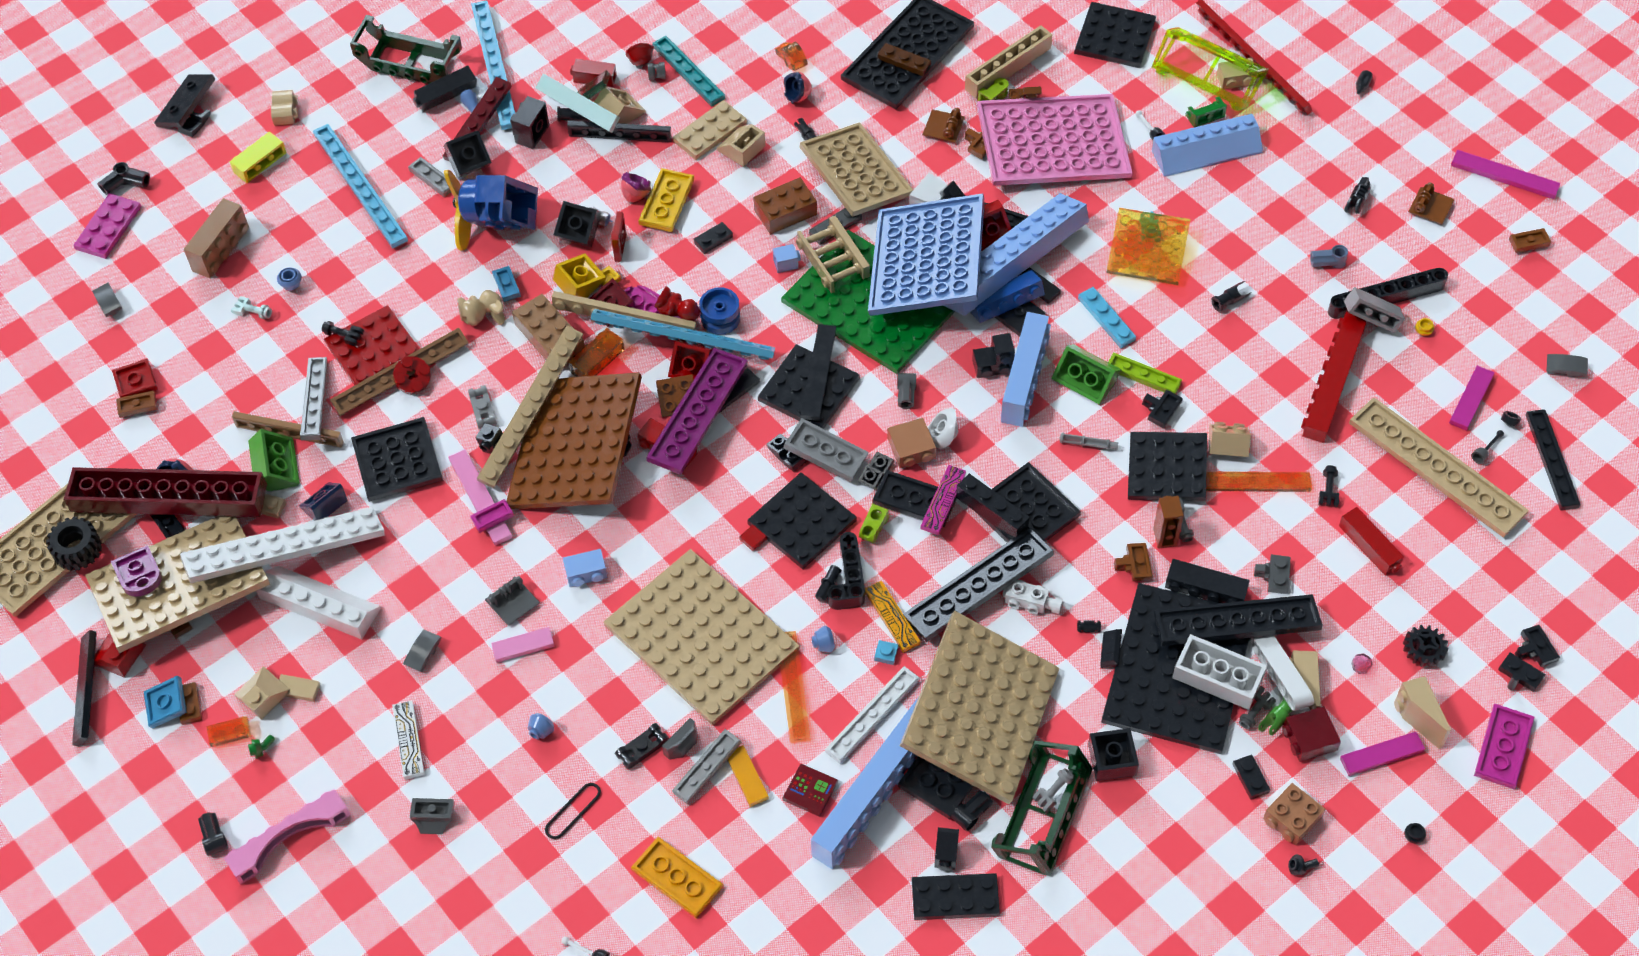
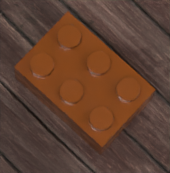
(785, 205)

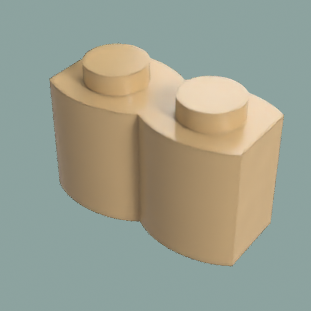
(284, 107)

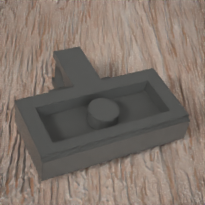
(1276, 573)

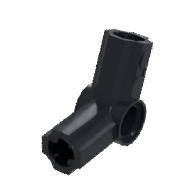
(123, 175)

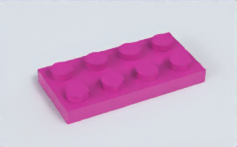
(107, 226)

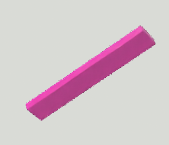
(1505, 174)

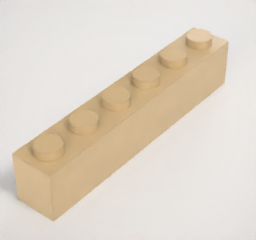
(1009, 60)

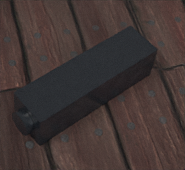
(444, 89)

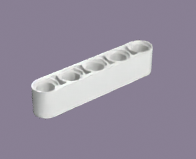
(1282, 672)

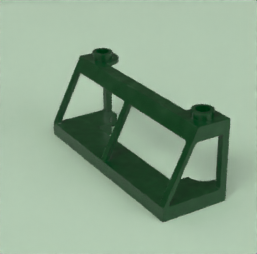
(1045, 852)

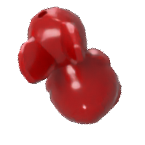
(672, 305)

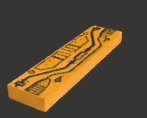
(892, 616)

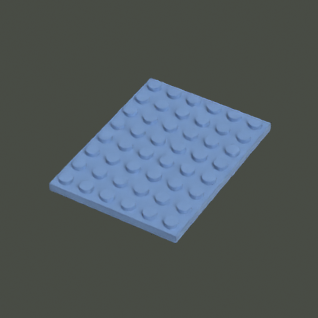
(927, 255)

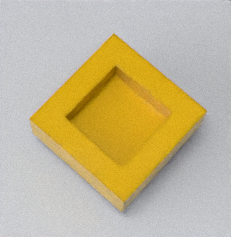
(610, 273)

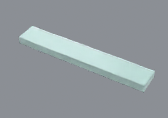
(577, 103)

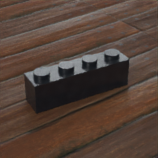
(992, 506)
(1205, 583)

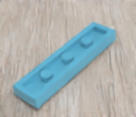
(1107, 317)

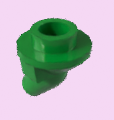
(257, 748)

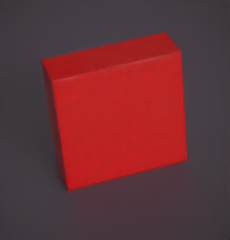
(752, 537)

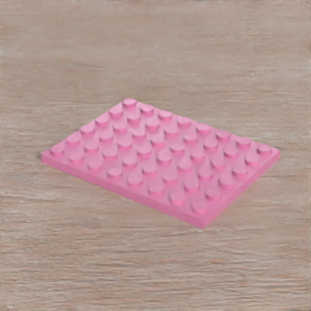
(1053, 139)

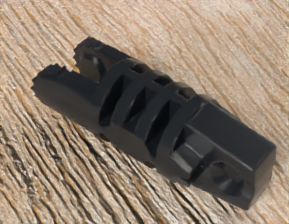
(1358, 196)

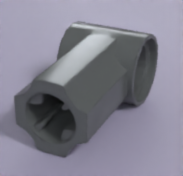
(906, 385)

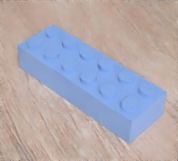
(1025, 369)

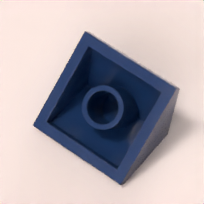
(324, 501)

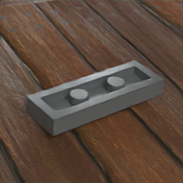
(844, 218)

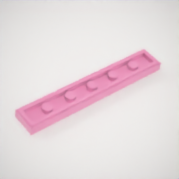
(477, 493)

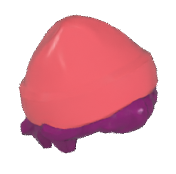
(634, 187)

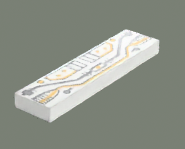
(408, 740)

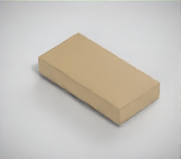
(300, 687)

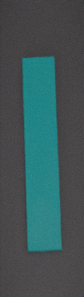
(689, 71)

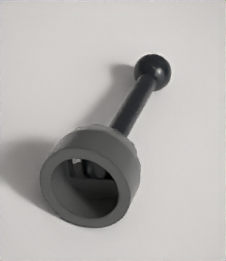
(1480, 454)

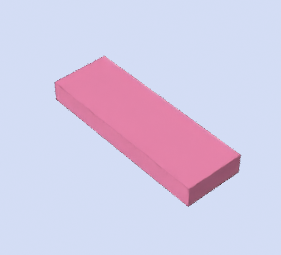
(522, 644)

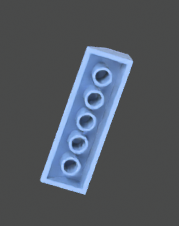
(1207, 145)

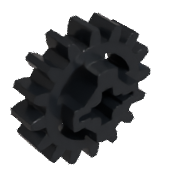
(1425, 645)

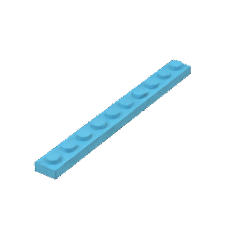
(492, 58)
(360, 186)
(674, 333)

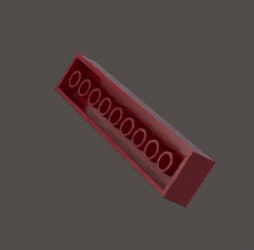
(165, 492)

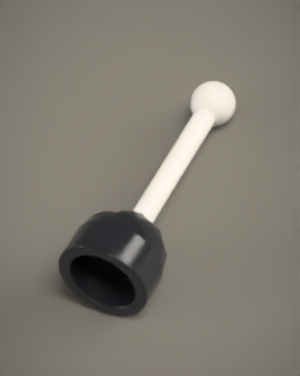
(1154, 132)
(599, 952)

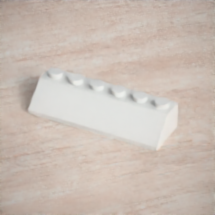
(319, 601)

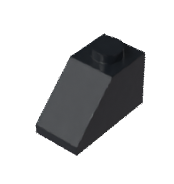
(946, 849)

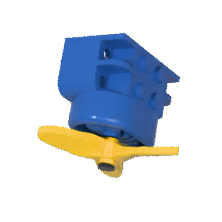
(491, 202)

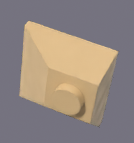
(262, 692)

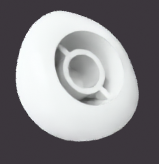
(943, 428)

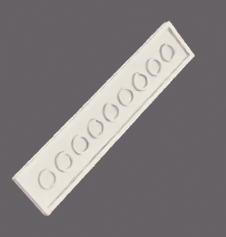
(281, 544)

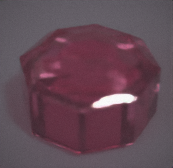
(1361, 663)

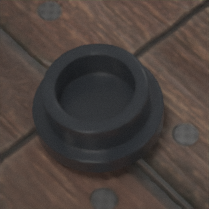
(1415, 833)

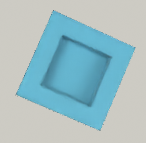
(886, 652)

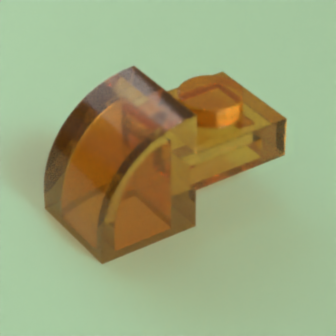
(792, 55)

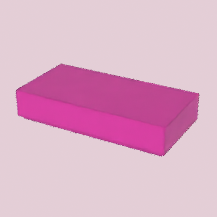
(491, 515)

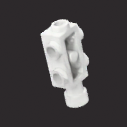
(1031, 597)

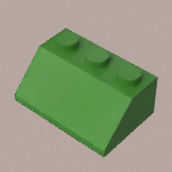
(1086, 373)
(275, 458)

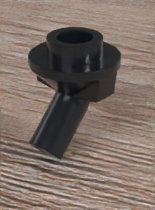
(1298, 866)

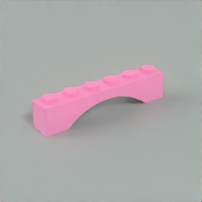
(249, 858)

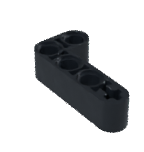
(850, 569)

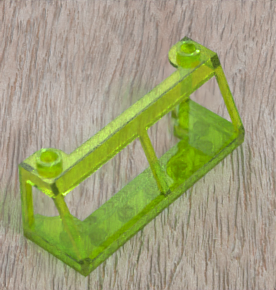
(1252, 68)

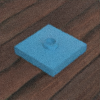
(164, 702)

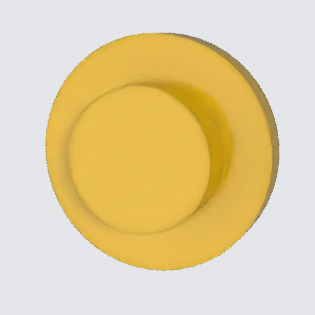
(1424, 327)

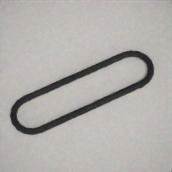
(579, 815)

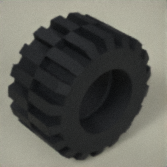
(68, 532)

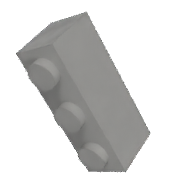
(1374, 309)

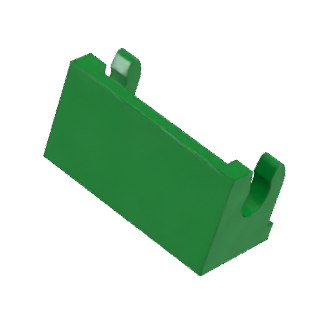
(1207, 113)

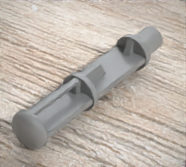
(1088, 441)

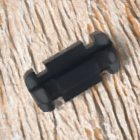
(1088, 626)

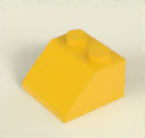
(578, 276)

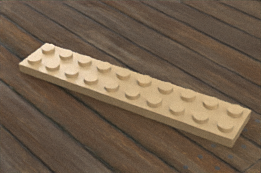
(1439, 467)

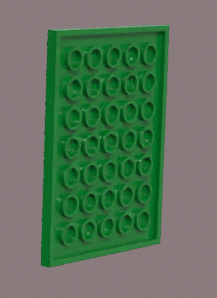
(886, 338)

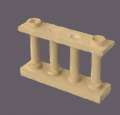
(842, 241)

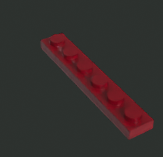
(485, 108)

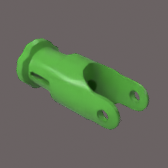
(1276, 718)

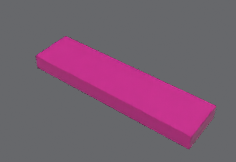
(1471, 397)
(1382, 753)

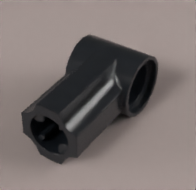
(968, 814)
(213, 838)

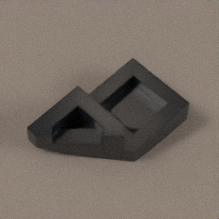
(194, 123)

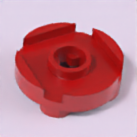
(402, 379)

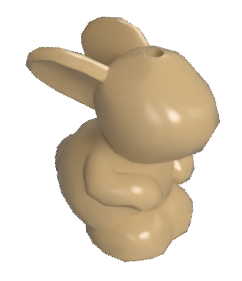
(474, 309)

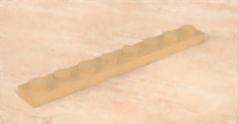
(585, 306)

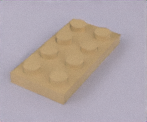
(709, 130)

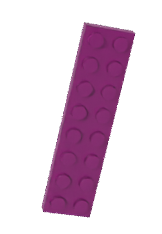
(697, 411)

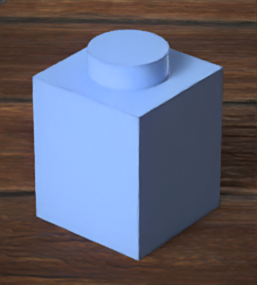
(786, 258)

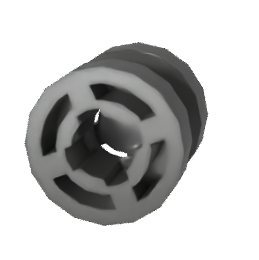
(660, 68)

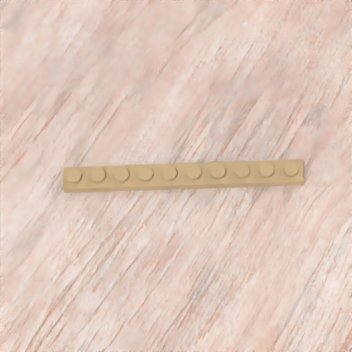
(529, 407)

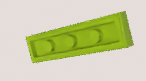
(1145, 374)

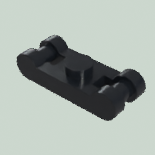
(641, 746)

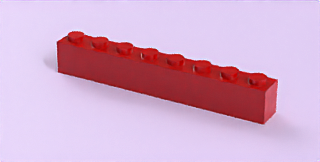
(1334, 377)

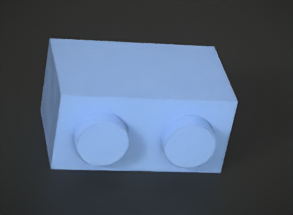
(585, 568)

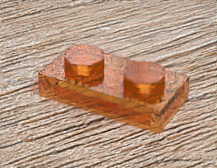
(228, 731)

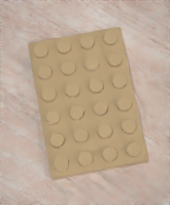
(856, 169)

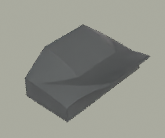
(681, 741)
(431, 814)

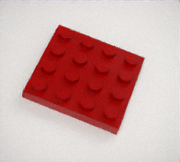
(379, 347)

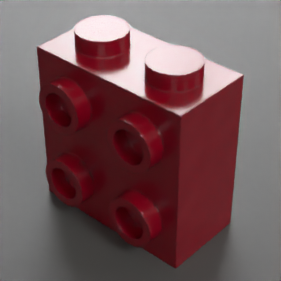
(1311, 734)

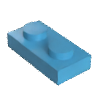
(506, 283)

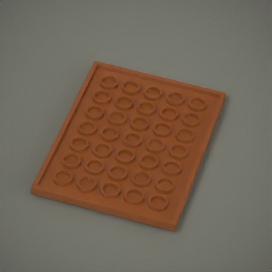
(576, 443)

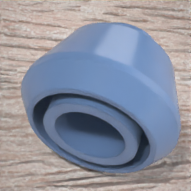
(289, 278)
(823, 639)
(540, 726)

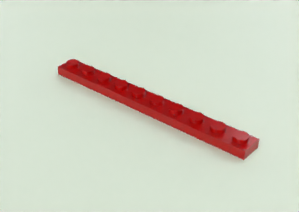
(1248, 52)

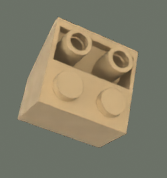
(743, 144)
(1229, 439)

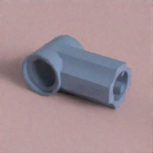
(1333, 257)

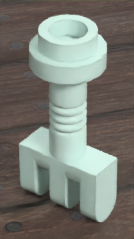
(244, 305)

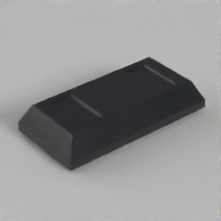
(1111, 648)

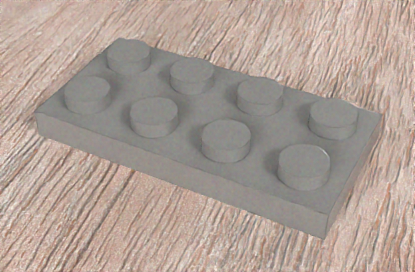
(826, 450)

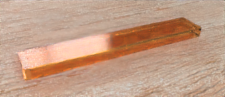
(1258, 481)
(794, 696)

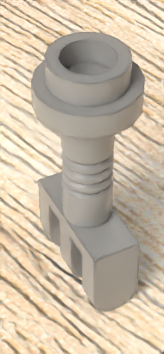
(1045, 797)

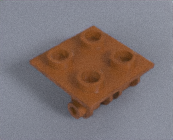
(944, 125)
(1431, 204)
(671, 392)

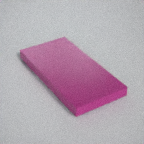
(1504, 746)

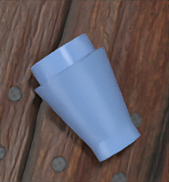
(469, 99)

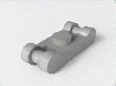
(482, 407)

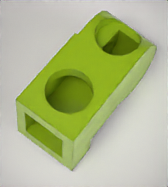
(997, 91)
(873, 523)

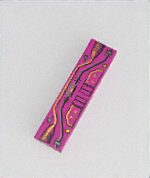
(942, 500)

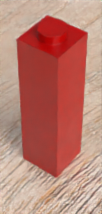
(1371, 541)

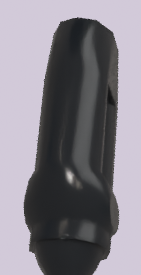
(1363, 81)

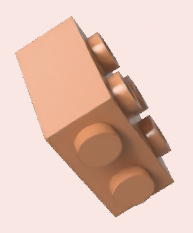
(911, 443)
(1293, 814)

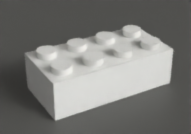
(1219, 671)

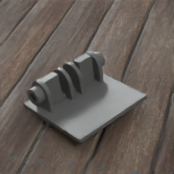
(512, 600)

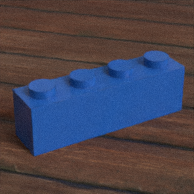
(1011, 295)

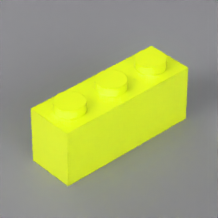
(258, 157)

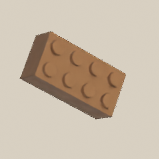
(216, 238)
(542, 325)

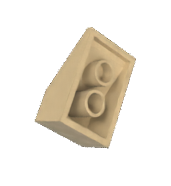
(1422, 711)

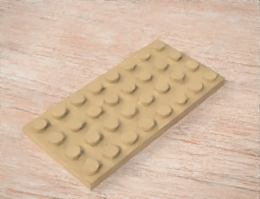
(25, 560)

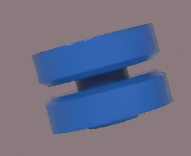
(719, 310)

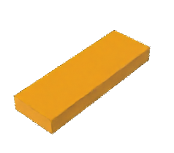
(747, 777)

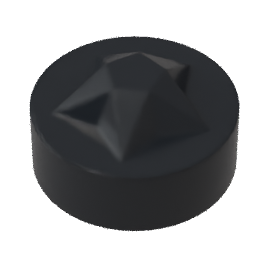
(1511, 418)

